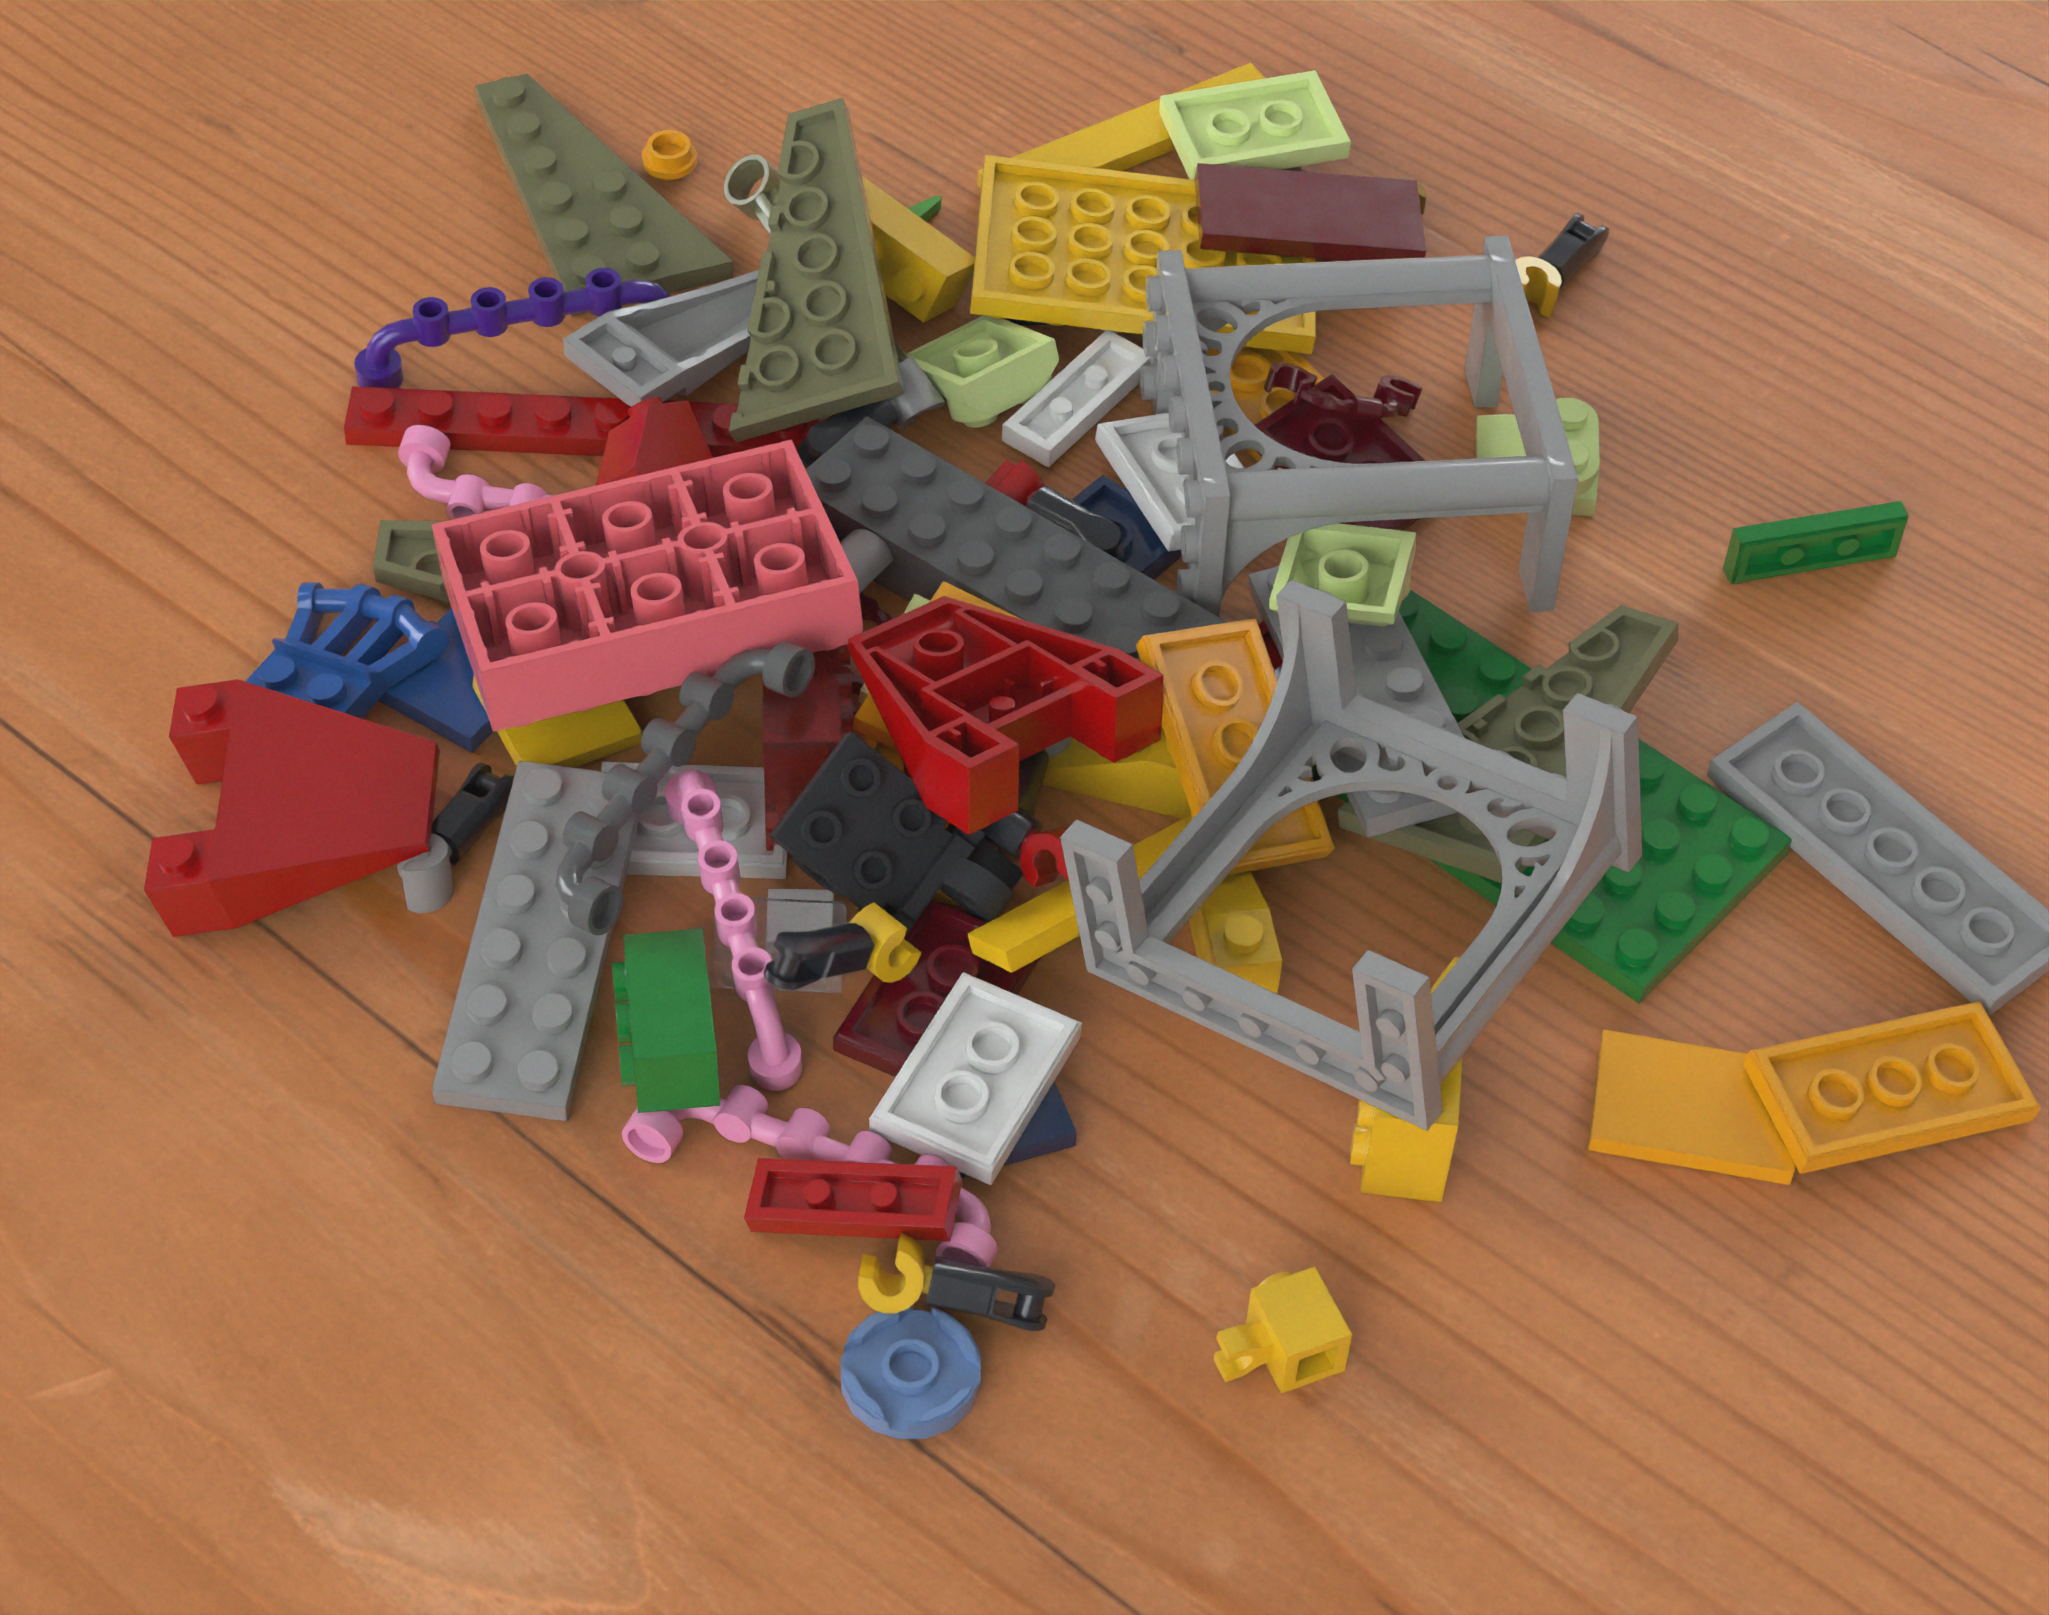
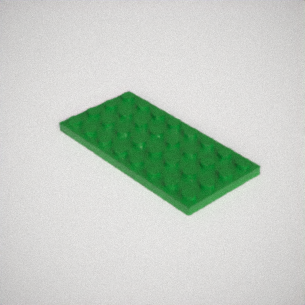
(1696, 842)

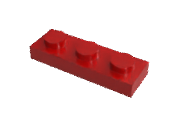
(853, 1199)

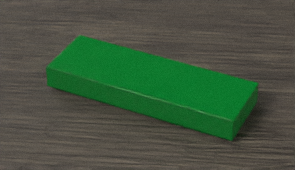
(1815, 542)

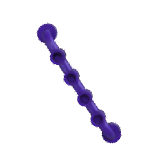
(490, 315)

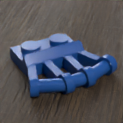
(361, 677)

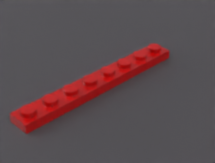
(524, 421)

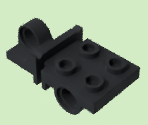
(874, 841)

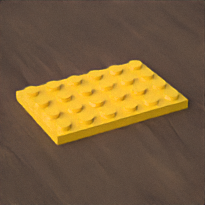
(1081, 242)

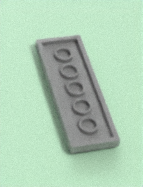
(1390, 673)
(1890, 856)
(528, 969)

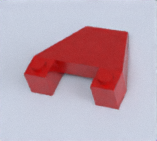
(985, 690)
(300, 805)

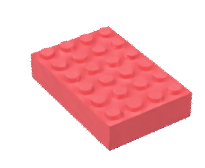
(644, 582)

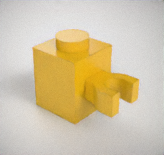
(1290, 1329)

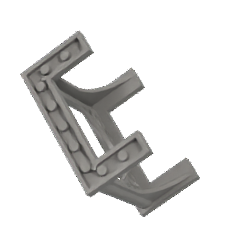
(1255, 507)
(1405, 1032)

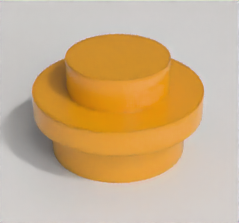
(669, 155)

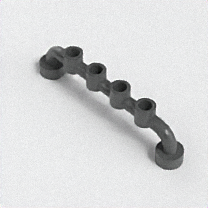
(597, 903)

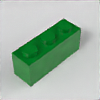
(666, 1021)

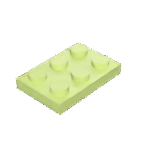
(1256, 124)

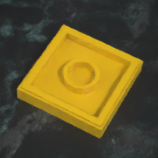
(572, 737)

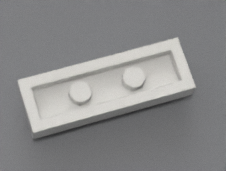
(1075, 398)

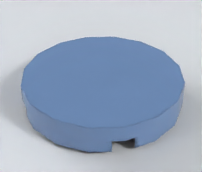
(910, 1373)

